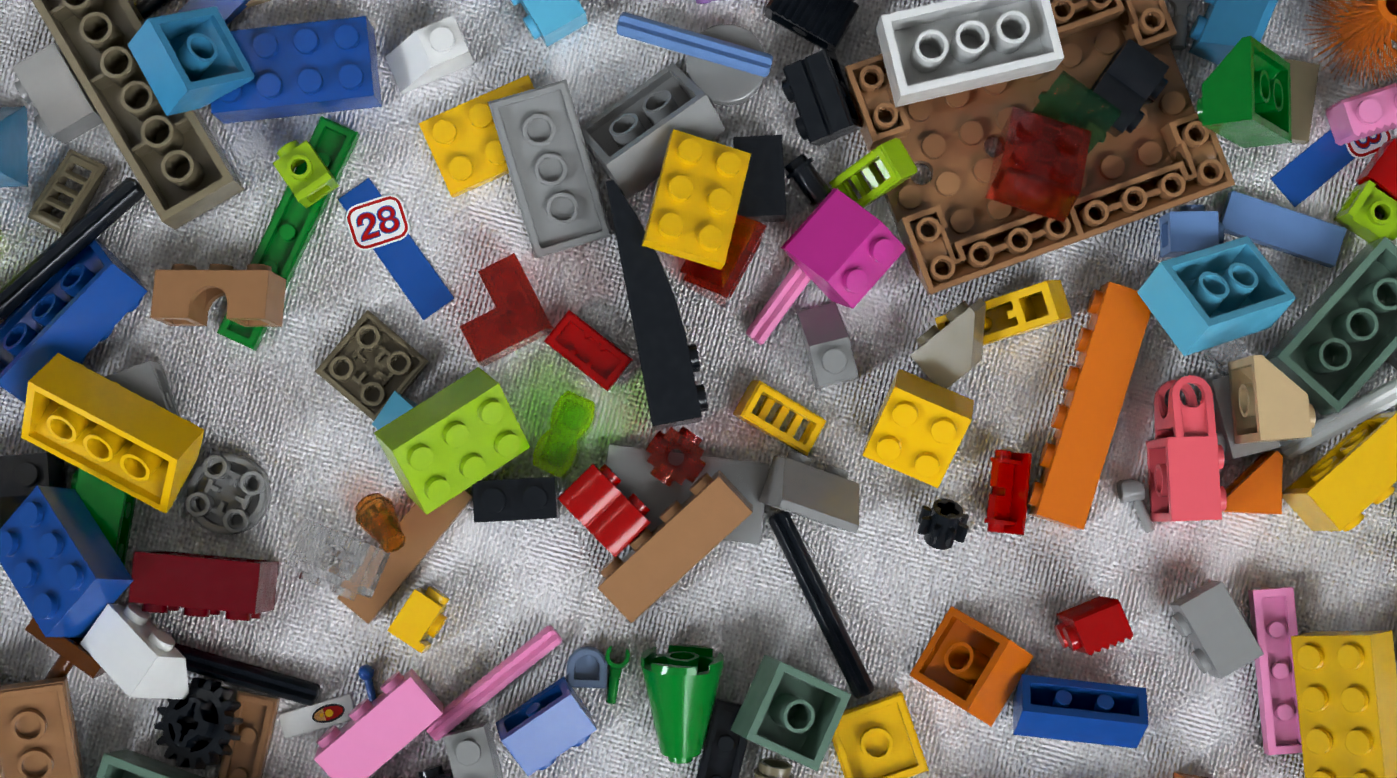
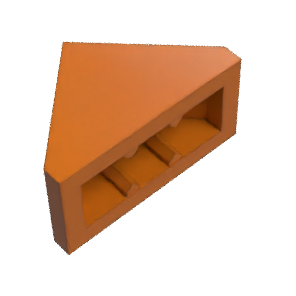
(1258, 487)

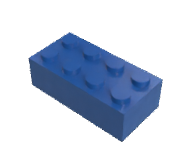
(304, 71)

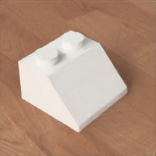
(137, 653)

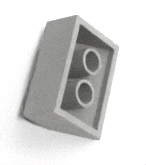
(635, 131)

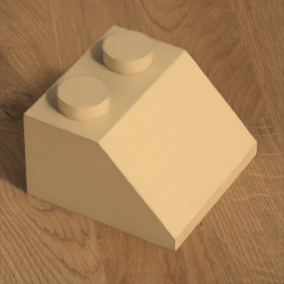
(1267, 403)

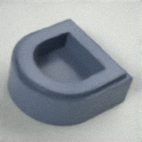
(587, 668)

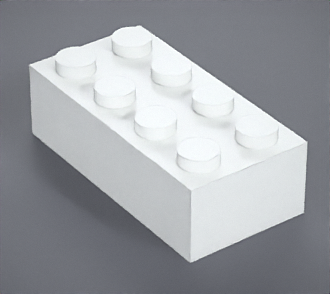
(966, 46)

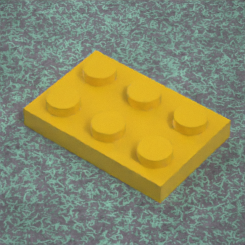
(468, 142)
(696, 199)

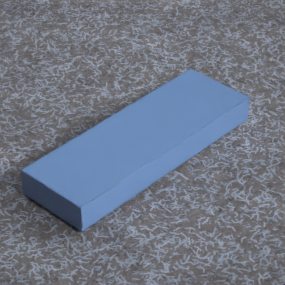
(1282, 229)

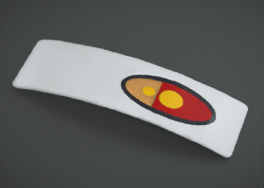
(316, 716)

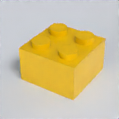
(918, 428)

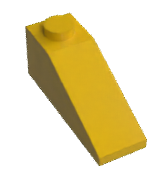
(1022, 311)

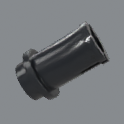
(807, 179)

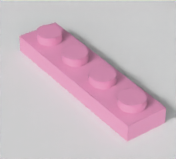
(1272, 626)

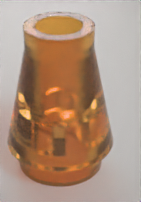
(380, 521)

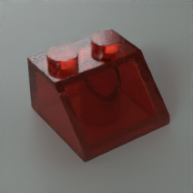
(720, 284)

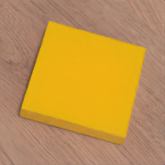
(879, 740)

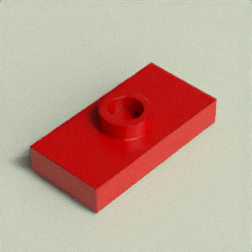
(588, 350)

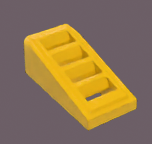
(749, 400)

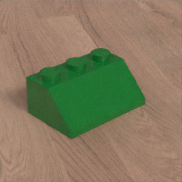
(1248, 97)

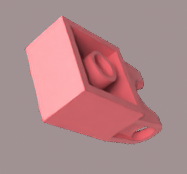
(1185, 455)

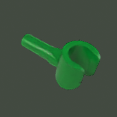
(615, 675)

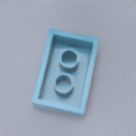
(1215, 295)

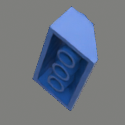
(67, 315)

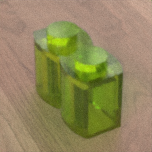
(570, 424)

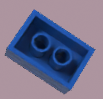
(61, 562)

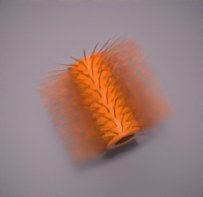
(1362, 28)

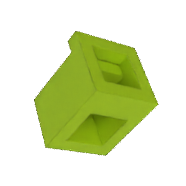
(313, 183)
(1359, 216)

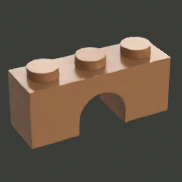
(186, 294)

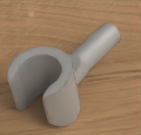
(1132, 490)

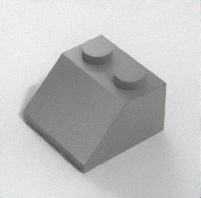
(812, 493)

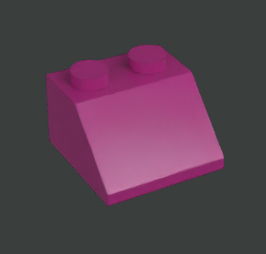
(843, 249)

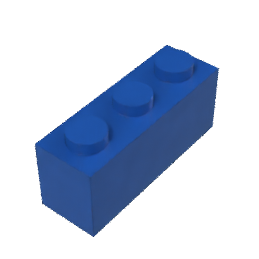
(1080, 711)

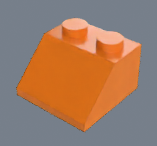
(971, 665)

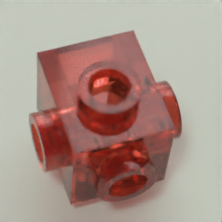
(684, 441)

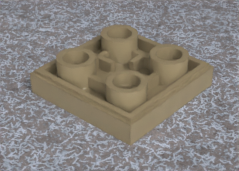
(372, 365)

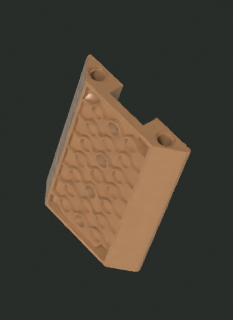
(959, 233)

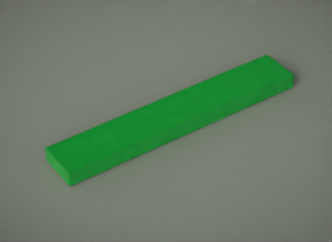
(293, 223)

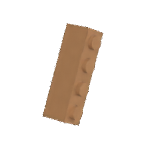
(673, 546)

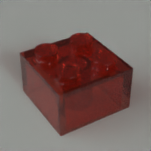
(1039, 164)

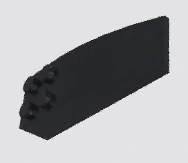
(657, 324)

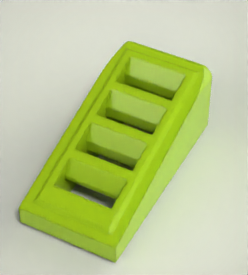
(892, 162)

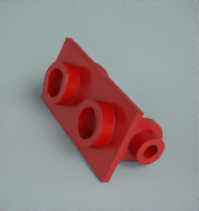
(1009, 492)

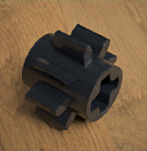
(943, 524)

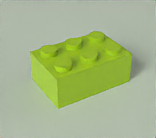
(452, 440)

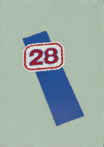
(1321, 163)
(383, 225)

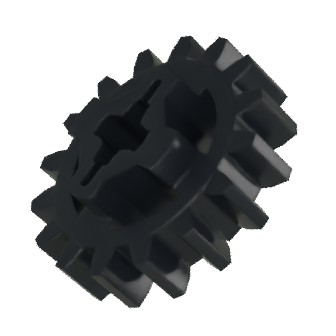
(199, 725)

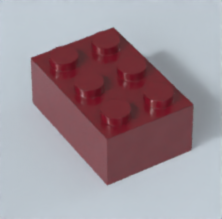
(203, 584)

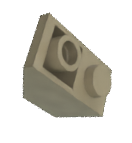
(956, 348)

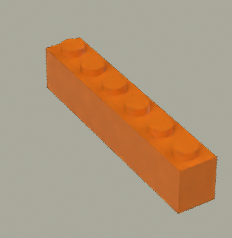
(1090, 407)

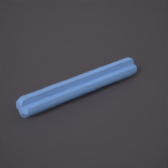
(694, 44)

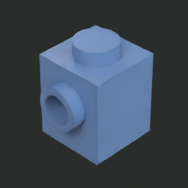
(1189, 231)

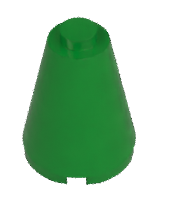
(681, 696)

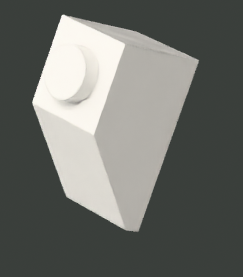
(429, 55)

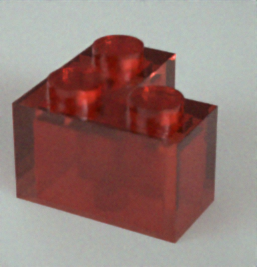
(517, 315)

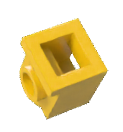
(420, 618)

